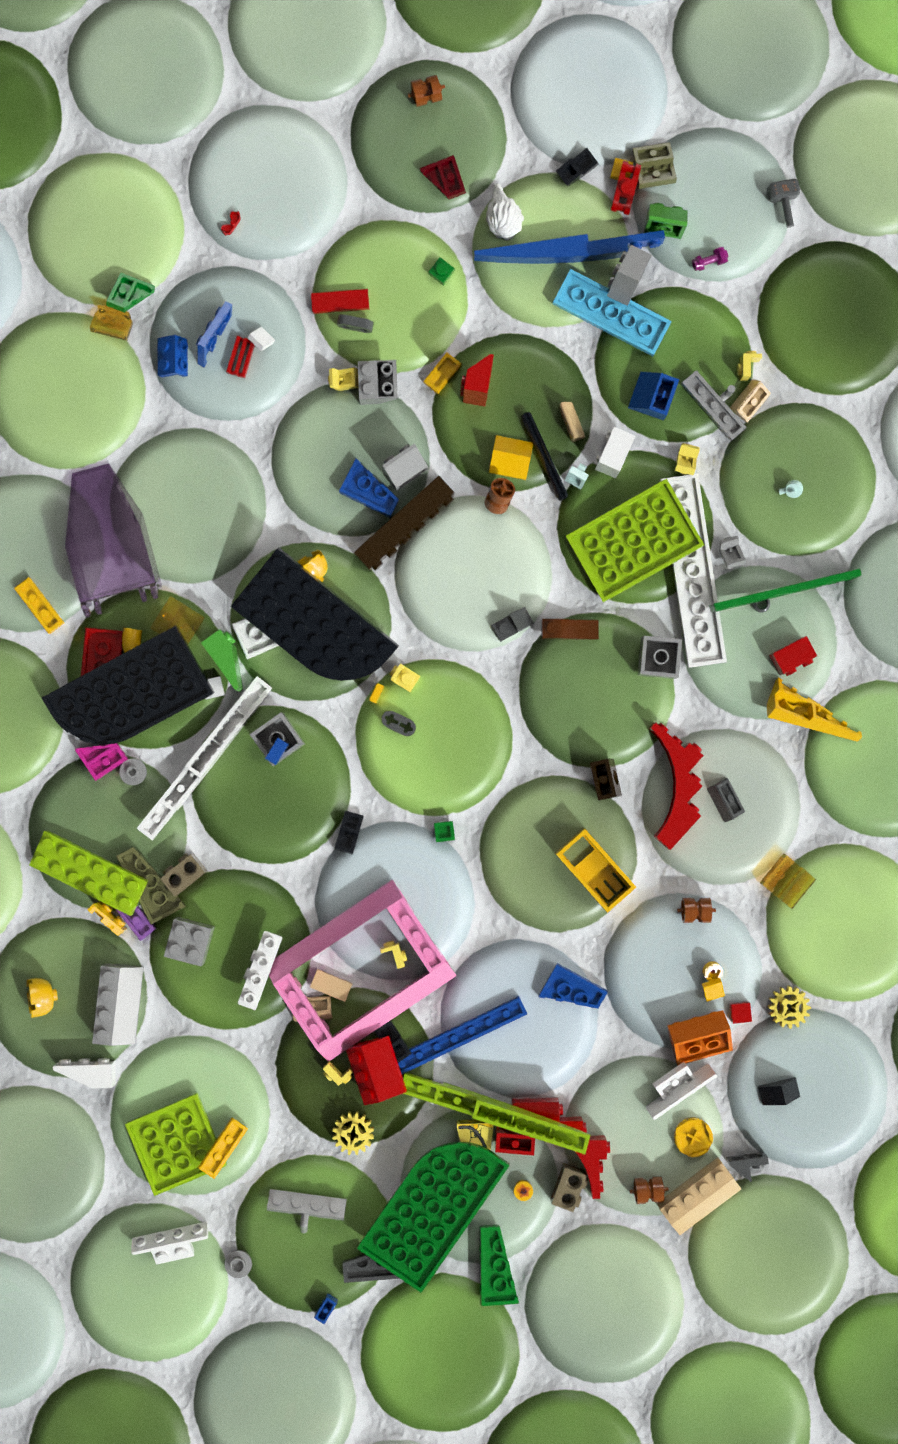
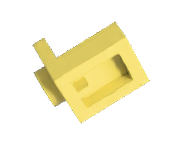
(404, 677)

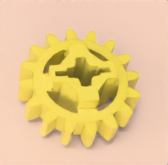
(794, 1001)
(345, 1131)

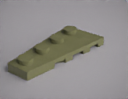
(156, 898)

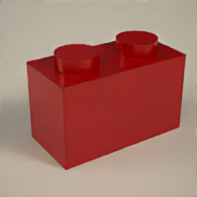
(793, 655)
(513, 1142)

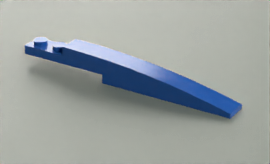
(569, 249)

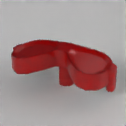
(229, 228)

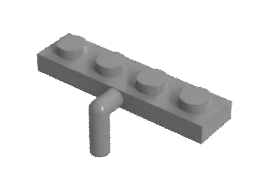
(714, 404)
(306, 1206)

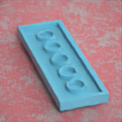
(628, 323)

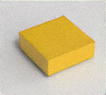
(617, 167)
(376, 693)
(713, 989)

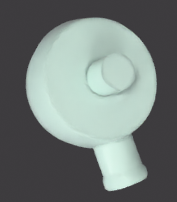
(792, 489)

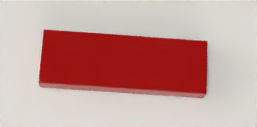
(340, 301)

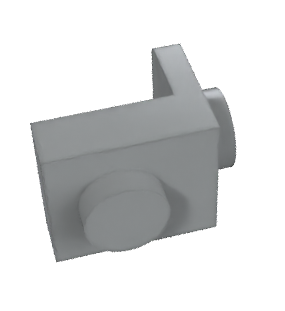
(731, 552)

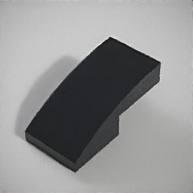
(577, 167)
(349, 832)
(399, 1045)

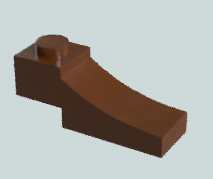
(569, 629)

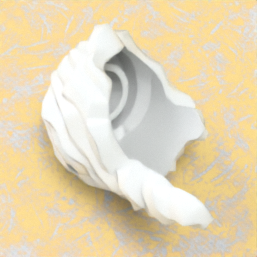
(503, 215)

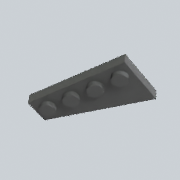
(364, 1269)

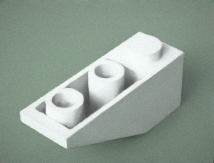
(90, 1073)

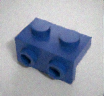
(172, 356)

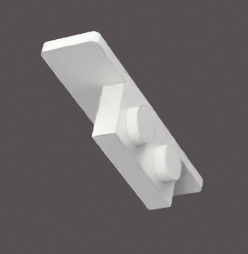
(260, 969)
(677, 1086)
(170, 1244)

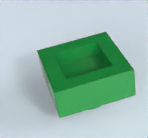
(441, 271)
(444, 831)

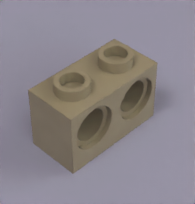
(186, 877)
(563, 1187)

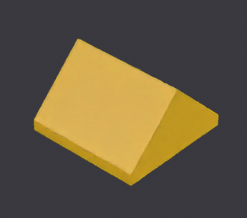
(511, 457)

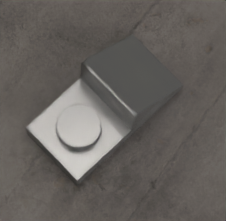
(512, 624)
(742, 1163)

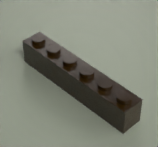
(404, 523)

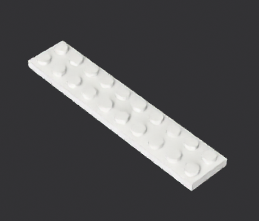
(696, 584)

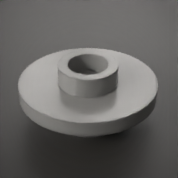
(133, 771)
(238, 1264)

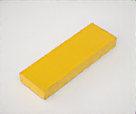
(39, 605)
(222, 1148)

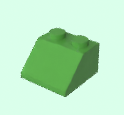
(670, 219)

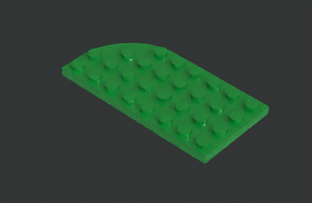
(432, 1210)

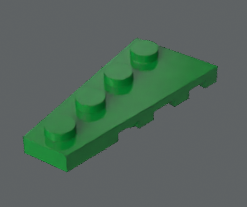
(495, 1274)

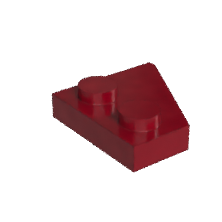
(445, 177)

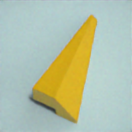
(792, 708)

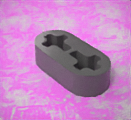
(355, 323)
(401, 719)

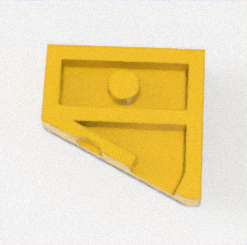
(103, 910)

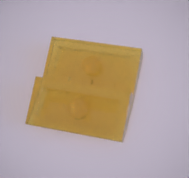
(177, 614)
(787, 881)

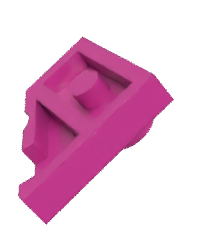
(101, 759)

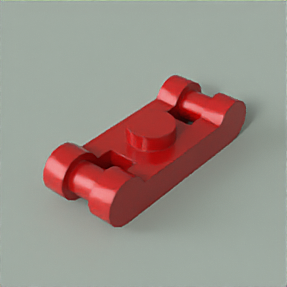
(626, 187)

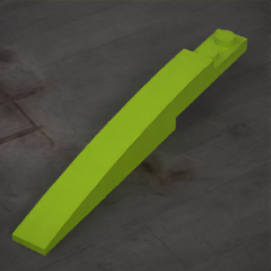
(496, 1113)

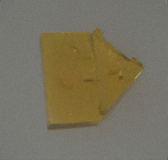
(111, 322)

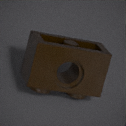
(605, 779)

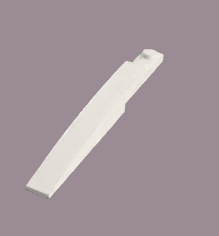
(204, 758)

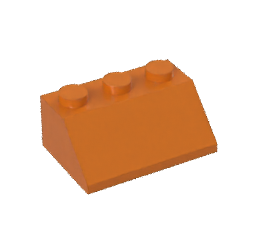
(700, 1037)

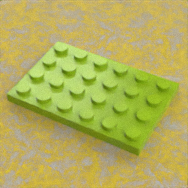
(635, 540)

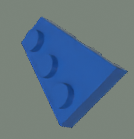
(367, 490)

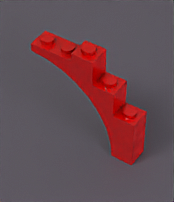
(685, 786)
(597, 1146)

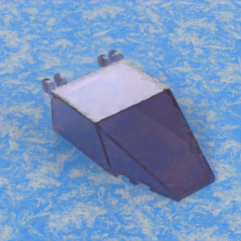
(107, 539)

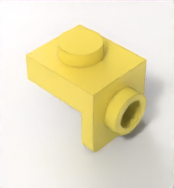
(744, 366)
(343, 379)
(687, 459)
(399, 956)
(333, 1073)

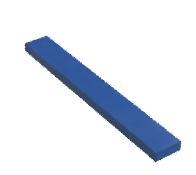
(463, 1034)

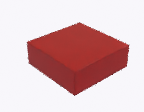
(740, 1012)

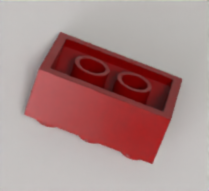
(476, 382)
(376, 1070)

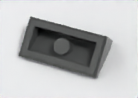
(726, 800)

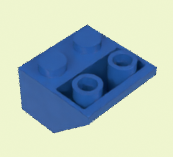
(653, 394)

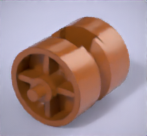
(426, 91)
(499, 496)
(694, 910)
(644, 1190)

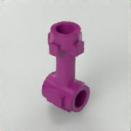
(720, 257)

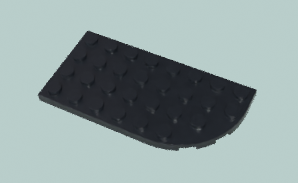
(312, 621)
(131, 691)

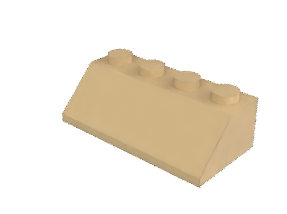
(698, 1196)

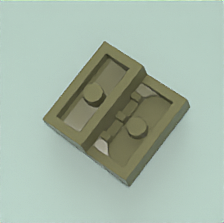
(656, 165)

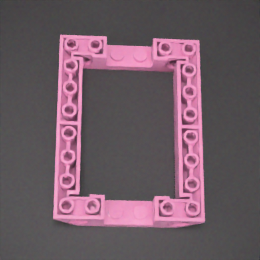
(290, 988)

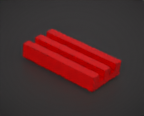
(244, 341)

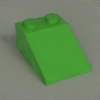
(224, 653)

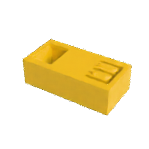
(595, 869)

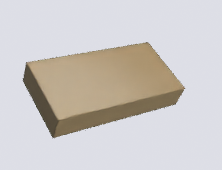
(331, 985)

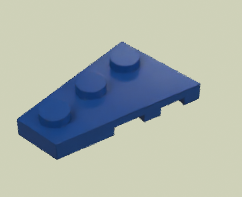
(216, 327)
(573, 988)

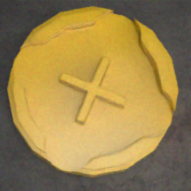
(693, 1137)

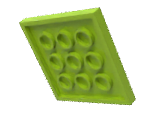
(172, 1143)

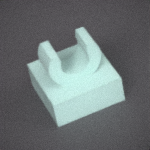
(577, 476)

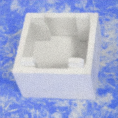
(614, 452)

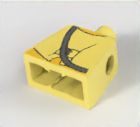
(475, 1132)

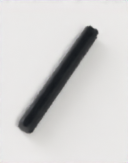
(544, 456)

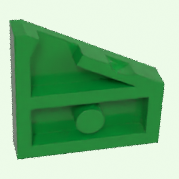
(128, 292)

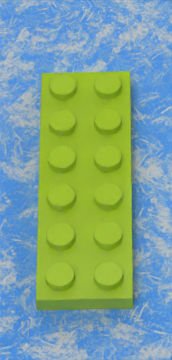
(88, 873)

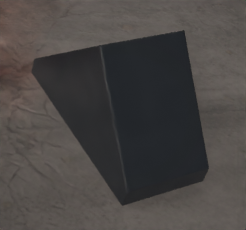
(779, 1092)

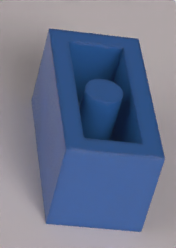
(277, 751)
(326, 1308)

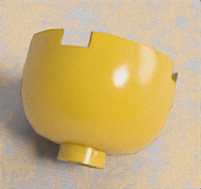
(315, 565)
(40, 996)

